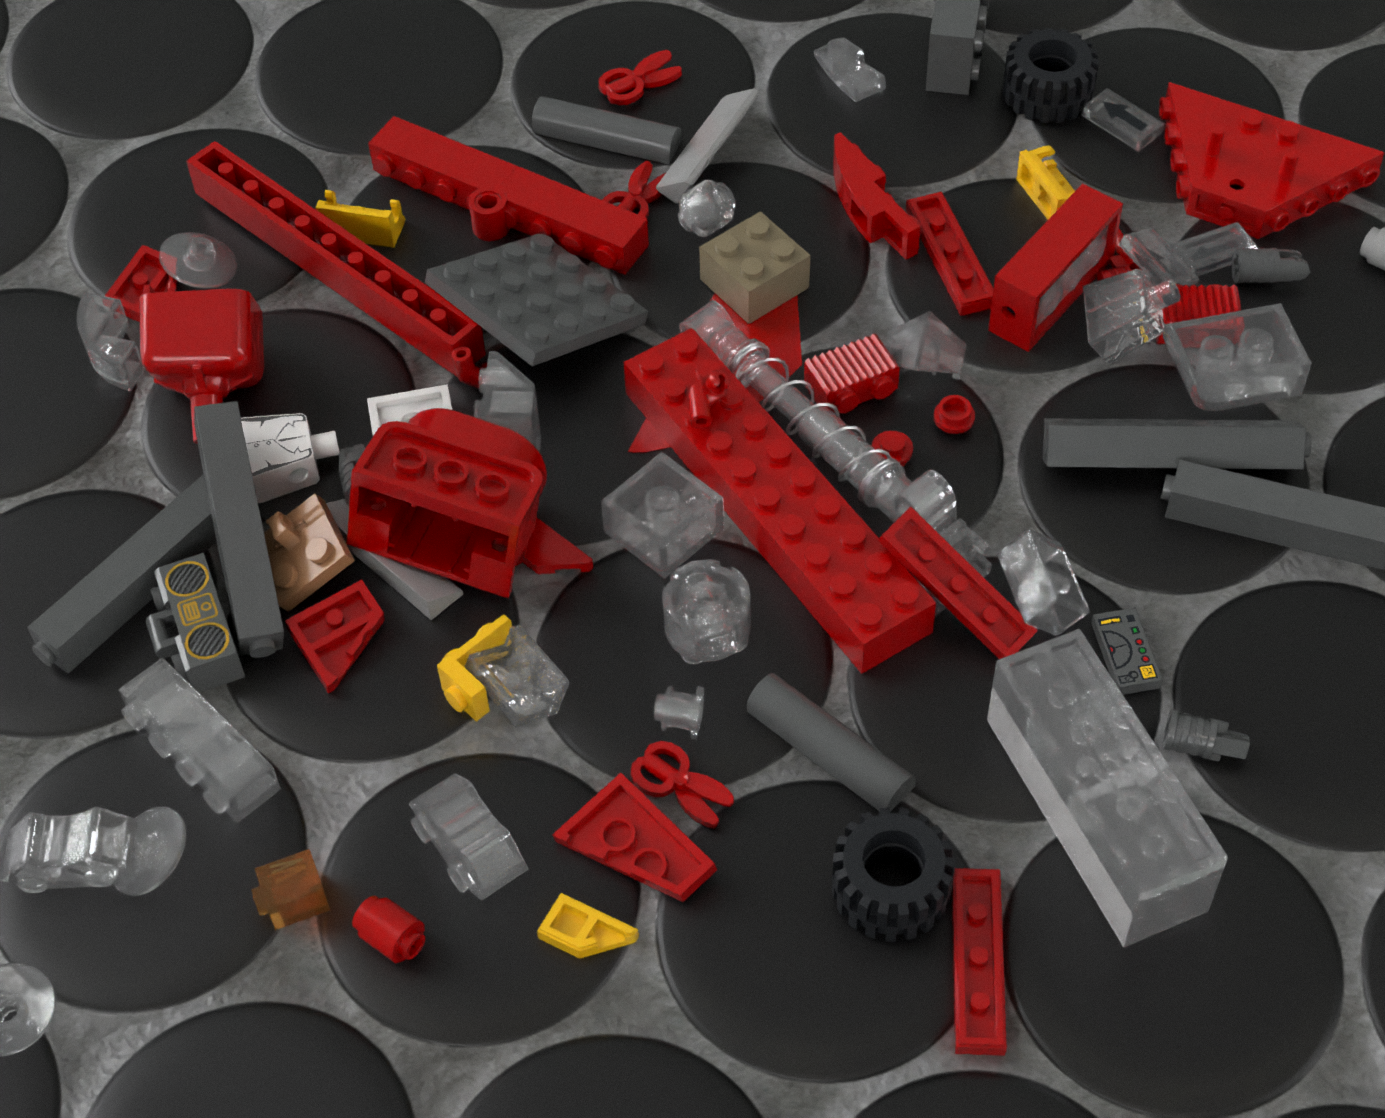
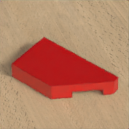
(552, 552)

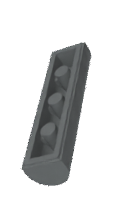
(606, 130)
(829, 743)

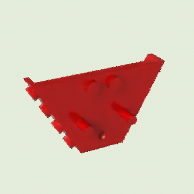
(1278, 163)

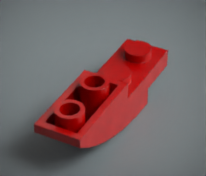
(866, 203)

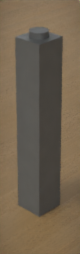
(1165, 441)
(1276, 513)
(238, 530)
(123, 581)

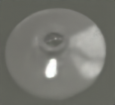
(198, 260)
(157, 851)
(33, 997)

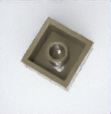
(754, 267)

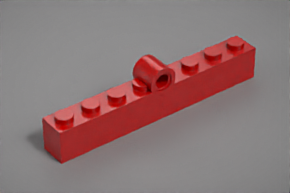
(508, 196)

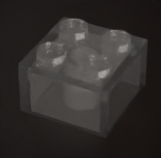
(663, 514)

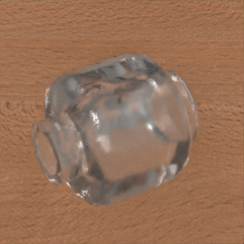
(706, 208)

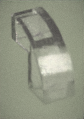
(101, 328)

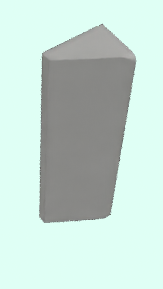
(705, 144)
(421, 588)

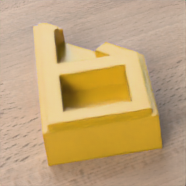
(583, 929)

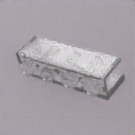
(199, 741)

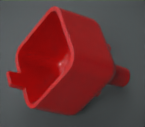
(201, 342)

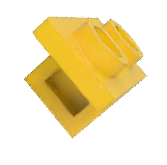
(459, 685)

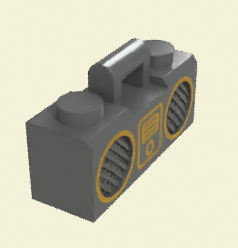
(204, 644)

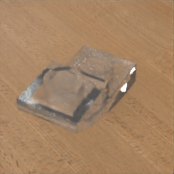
(848, 70)

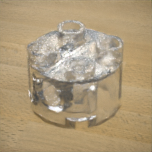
(706, 611)

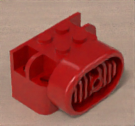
(448, 497)

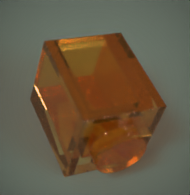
(290, 890)

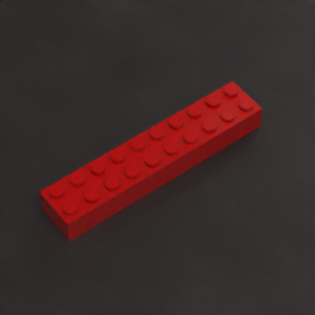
(783, 505)

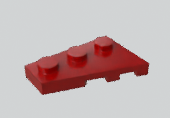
(637, 840)

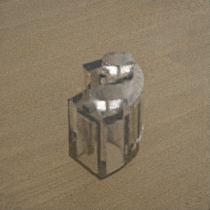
(467, 837)
(69, 850)

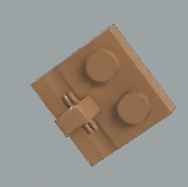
(304, 551)

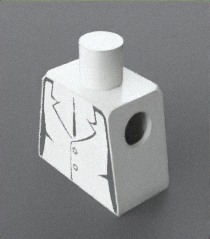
(284, 453)

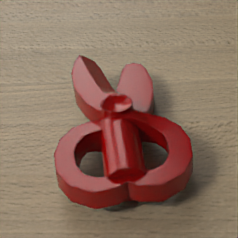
(641, 77)
(638, 193)
(687, 785)

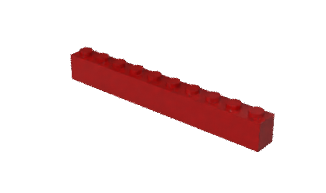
(334, 256)

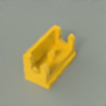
(1043, 180)
(366, 224)

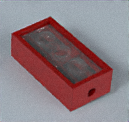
(1054, 267)

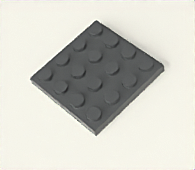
(536, 298)

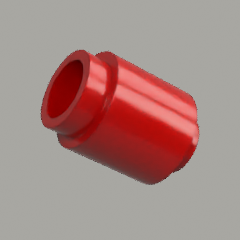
(389, 928)

